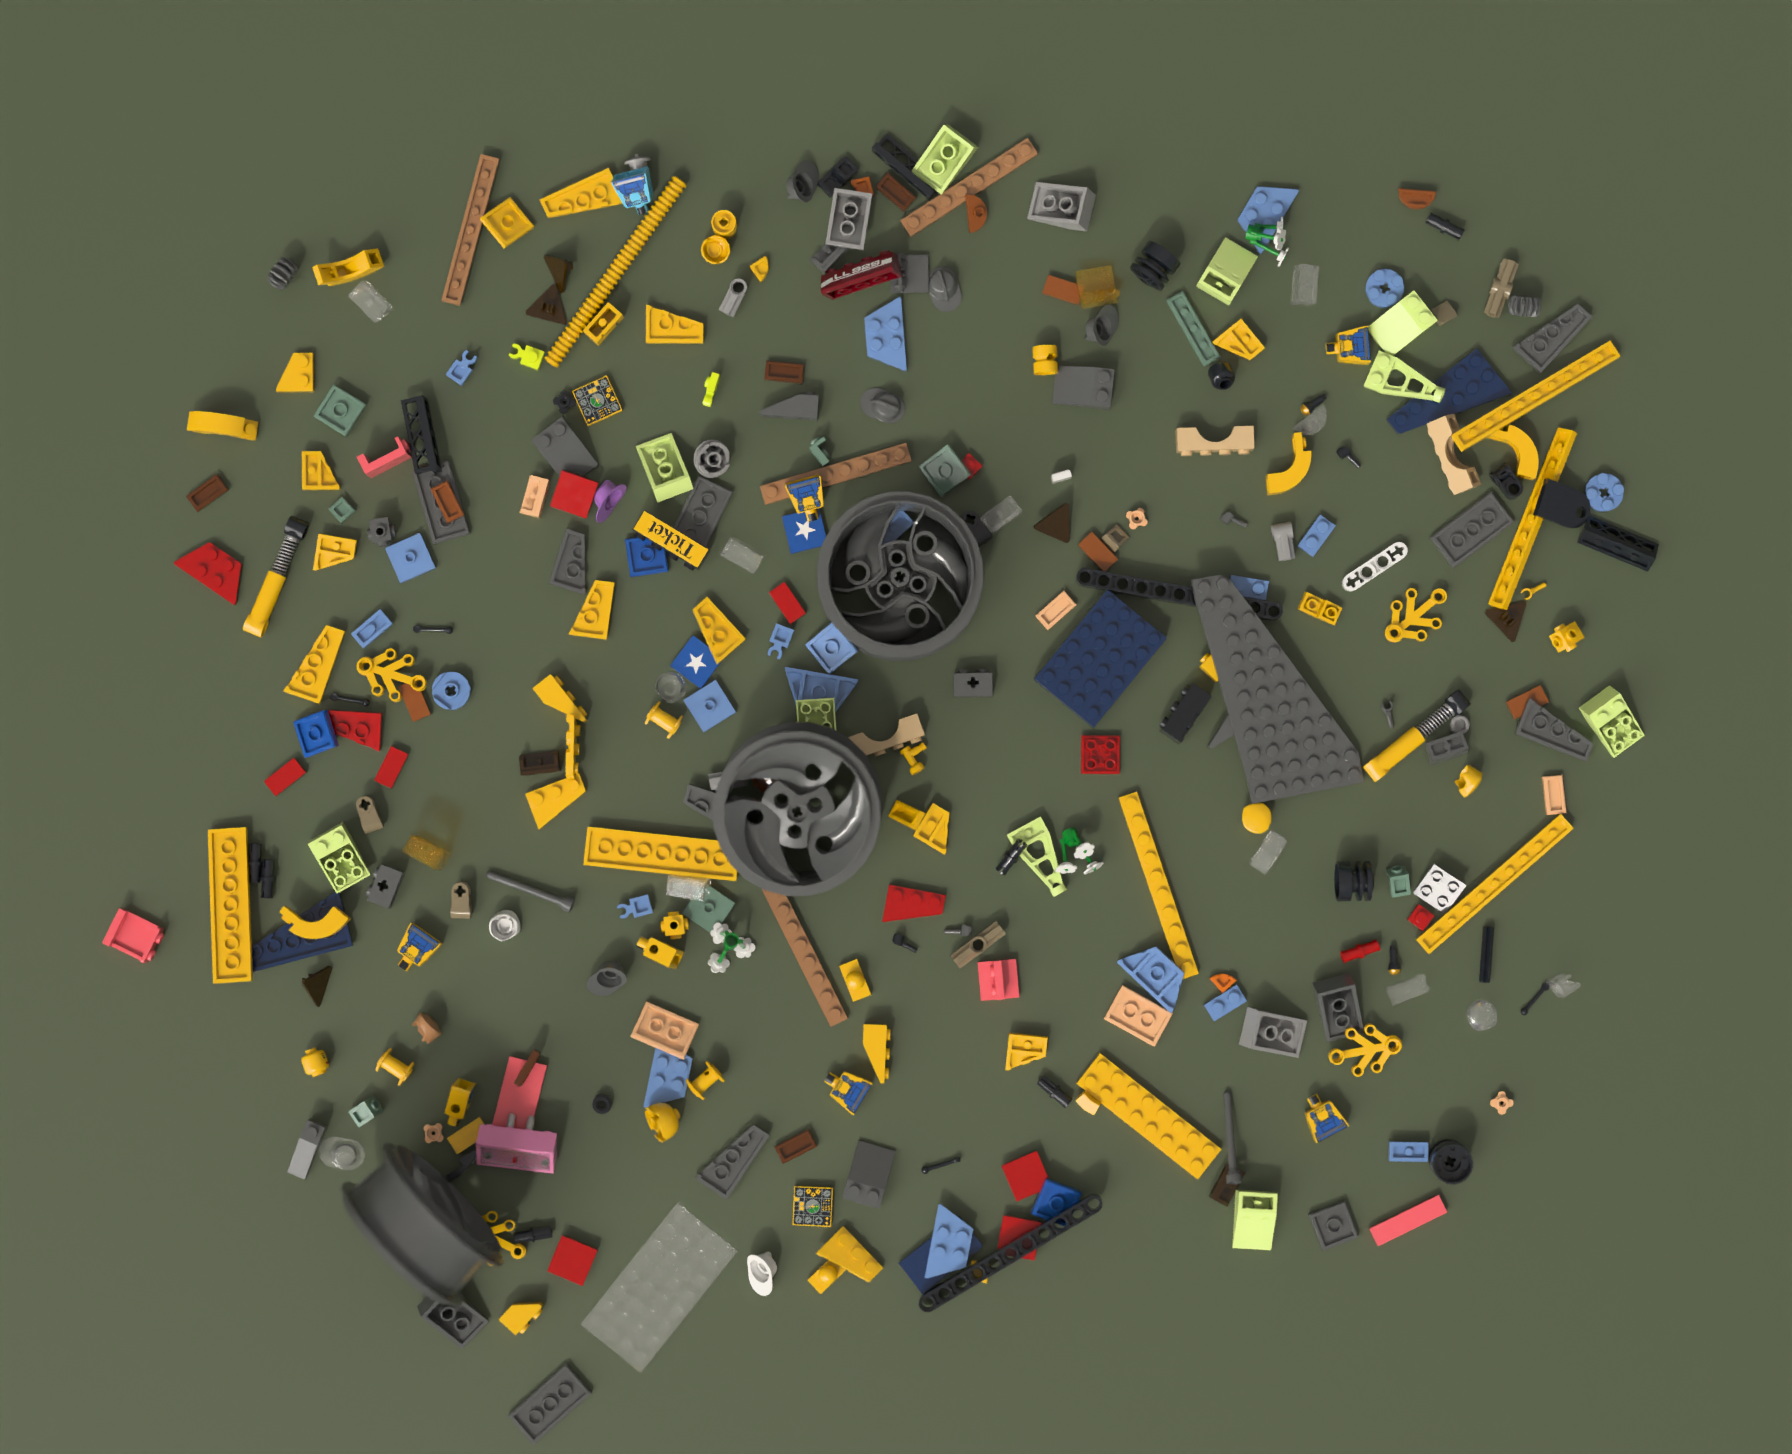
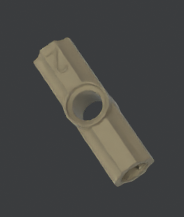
(1501, 288)
(967, 952)

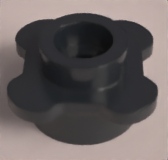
(569, 402)

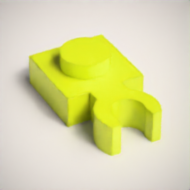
(529, 357)
(711, 384)

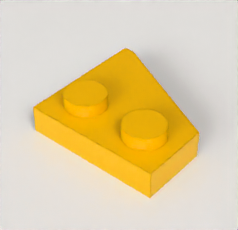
(1240, 341)
(298, 374)
(316, 472)
(333, 550)
(934, 828)
(1024, 1049)

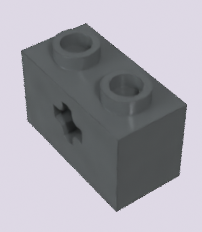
(982, 689)
(387, 896)

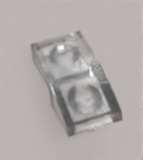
(1268, 852)

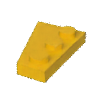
(671, 329)
(595, 614)
(717, 629)
(572, 766)
(554, 798)
(848, 1253)

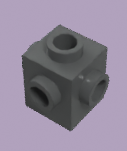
(376, 527)

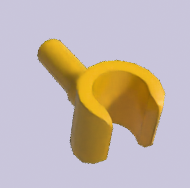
(1534, 590)

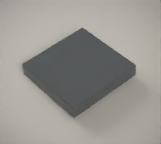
(1333, 1225)

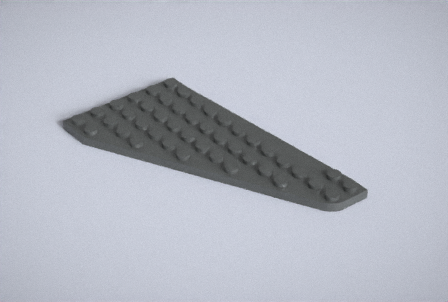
(1277, 720)

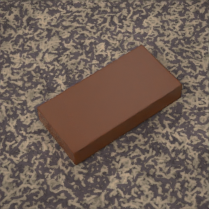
(1061, 290)
(447, 501)
(1097, 552)
(414, 702)
(1518, 703)

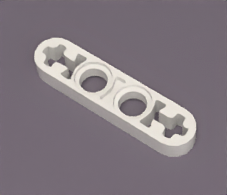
(1373, 565)

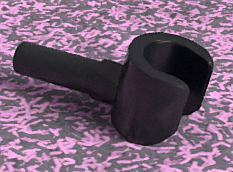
(1345, 452)
(898, 940)

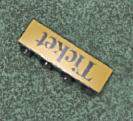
(671, 540)

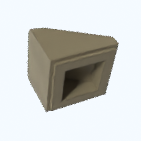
(1444, 313)
(1114, 538)

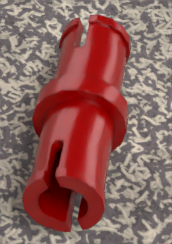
(1360, 951)

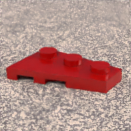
(358, 726)
(911, 903)

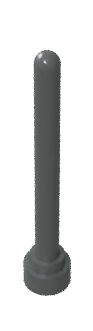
(565, 903)
(1233, 1174)

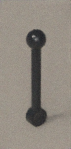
(417, 629)
(334, 697)
(1544, 987)
(925, 1170)

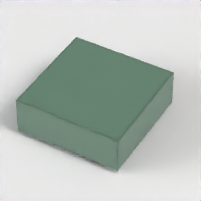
(342, 509)

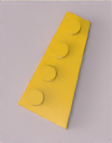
(582, 196)
(314, 673)

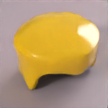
(1469, 780)
(1256, 817)

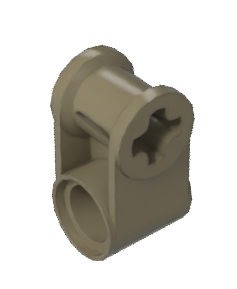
(370, 818)
(461, 905)

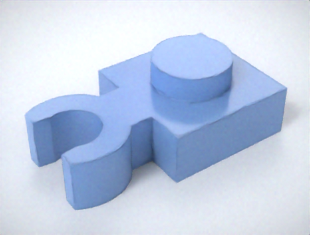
(459, 370)
(781, 638)
(638, 906)

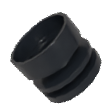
(1157, 262)
(1353, 881)
(1461, 1161)

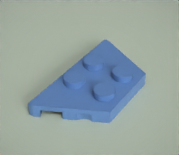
(1266, 207)
(886, 335)
(817, 685)
(1156, 975)
(667, 1078)
(949, 1243)

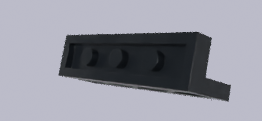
(900, 168)
(428, 435)
(1618, 546)

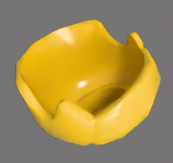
(715, 249)

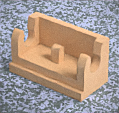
(535, 496)

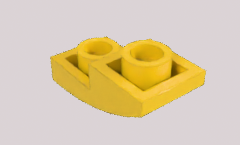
(1319, 608)

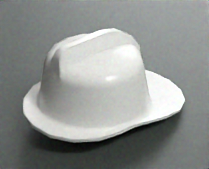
(761, 1271)

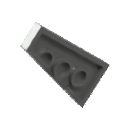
(1548, 342)
(1550, 731)
(702, 801)
(731, 1164)

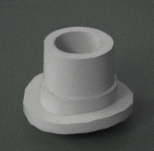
(637, 162)

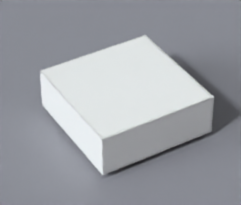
(1061, 476)

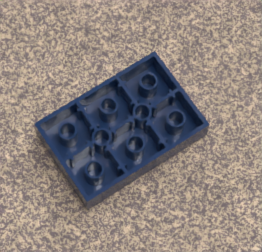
(1100, 659)

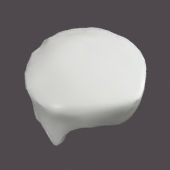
(504, 925)

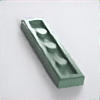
(1193, 329)

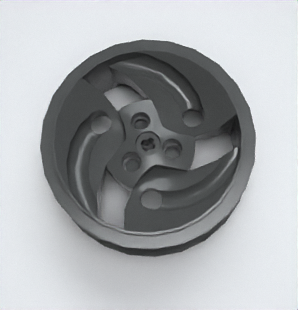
(858, 541)
(782, 755)
(421, 1224)

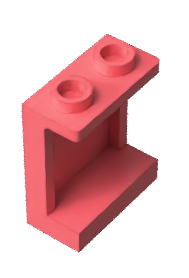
(386, 462)
(134, 935)

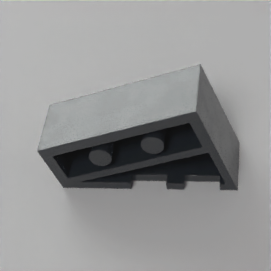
(1184, 713)

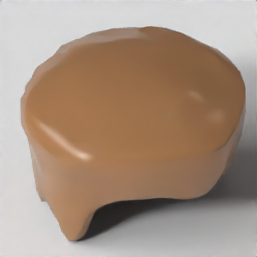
(427, 1027)

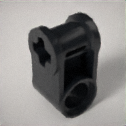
(1506, 480)
(978, 529)

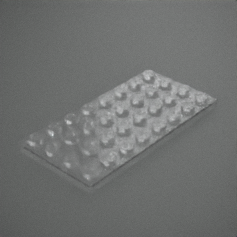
(659, 1287)

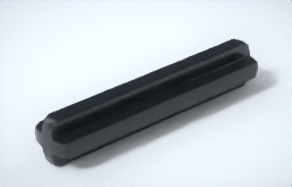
(1486, 954)

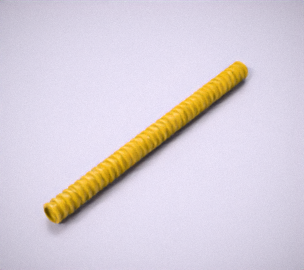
(615, 271)

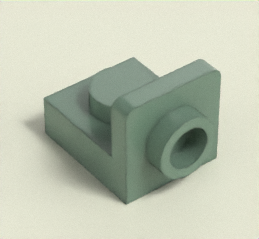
(821, 455)
(1398, 881)
(366, 1111)

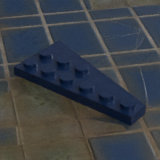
(1466, 386)
(287, 947)

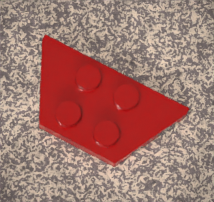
(214, 570)

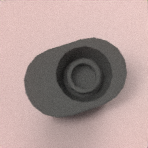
(803, 182)
(944, 289)
(1102, 326)
(882, 405)
(607, 979)

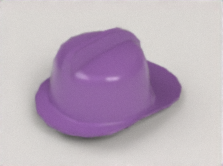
(607, 498)

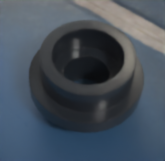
(597, 1108)

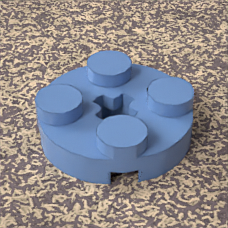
(1374, 292)
(1614, 489)
(440, 691)

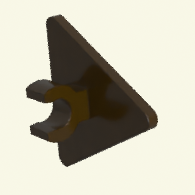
(558, 270)
(548, 307)
(1056, 524)
(1507, 620)
(316, 984)

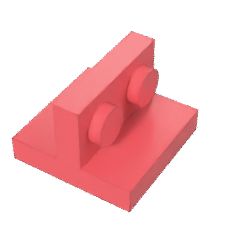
(998, 979)

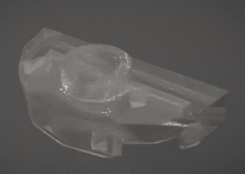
(1312, 423)

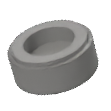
(1458, 724)

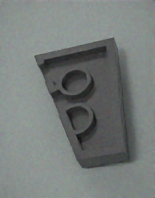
(570, 563)

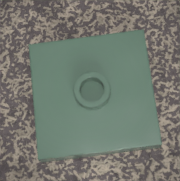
(340, 410)
(945, 470)
(710, 911)

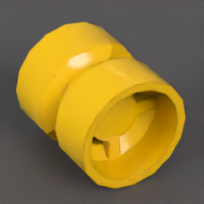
(724, 224)
(1045, 360)

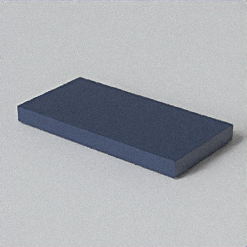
(916, 1264)

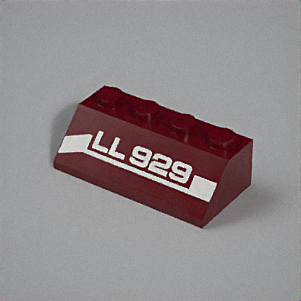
(860, 275)

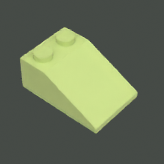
(944, 158)
(1402, 324)
(664, 467)

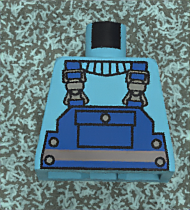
(634, 188)

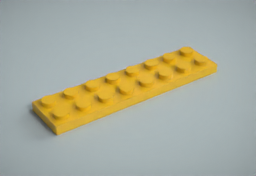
(657, 854)
(230, 905)
(1148, 1116)

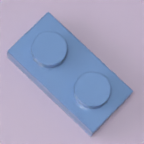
(898, 527)
(1316, 535)
(1250, 587)
(372, 628)
(1225, 1002)
(1408, 1151)

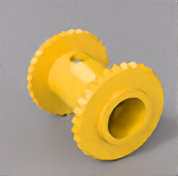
(663, 719)
(395, 1066)
(705, 1080)

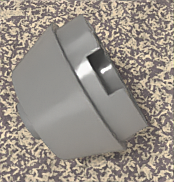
(711, 458)

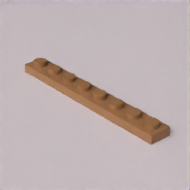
(970, 185)
(470, 230)
(842, 471)
(806, 957)

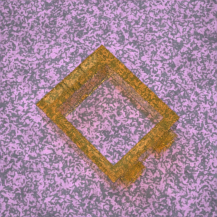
(426, 852)

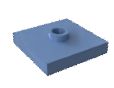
(410, 558)
(831, 648)
(709, 706)

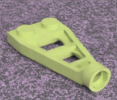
(1380, 374)
(1030, 833)

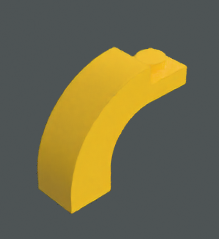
(348, 269)
(222, 424)
(1524, 448)
(1282, 482)
(326, 927)

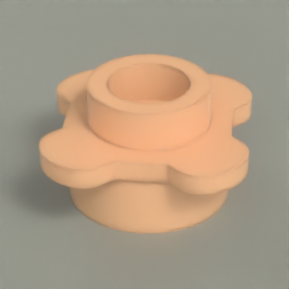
(1135, 523)
(1506, 1102)
(438, 1134)

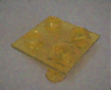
(1096, 287)

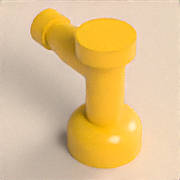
(909, 755)

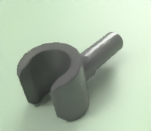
(1227, 517)
(1388, 713)
(965, 931)

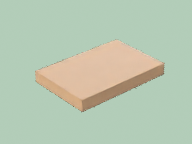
(1138, 1015)
(664, 1030)

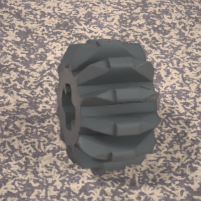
(282, 273)
(1524, 306)

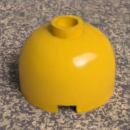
(663, 1120)

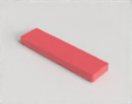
(1408, 1220)

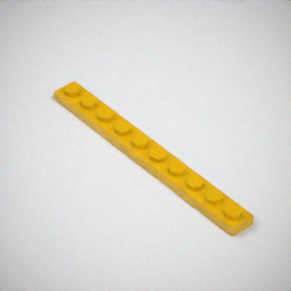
(1535, 396)
(1530, 523)
(1494, 883)
(1158, 884)

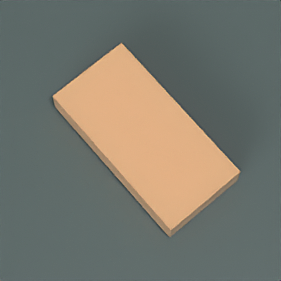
(1055, 610)
(1554, 794)

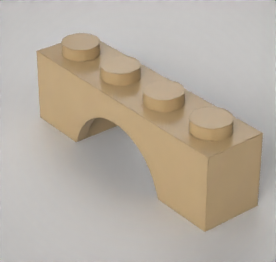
(1190, 441)
(1460, 476)
(908, 730)

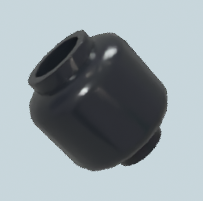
(1221, 375)

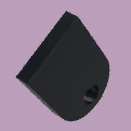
(1560, 505)

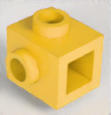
(1566, 636)
(680, 920)

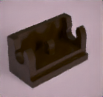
(539, 763)
(1224, 1192)

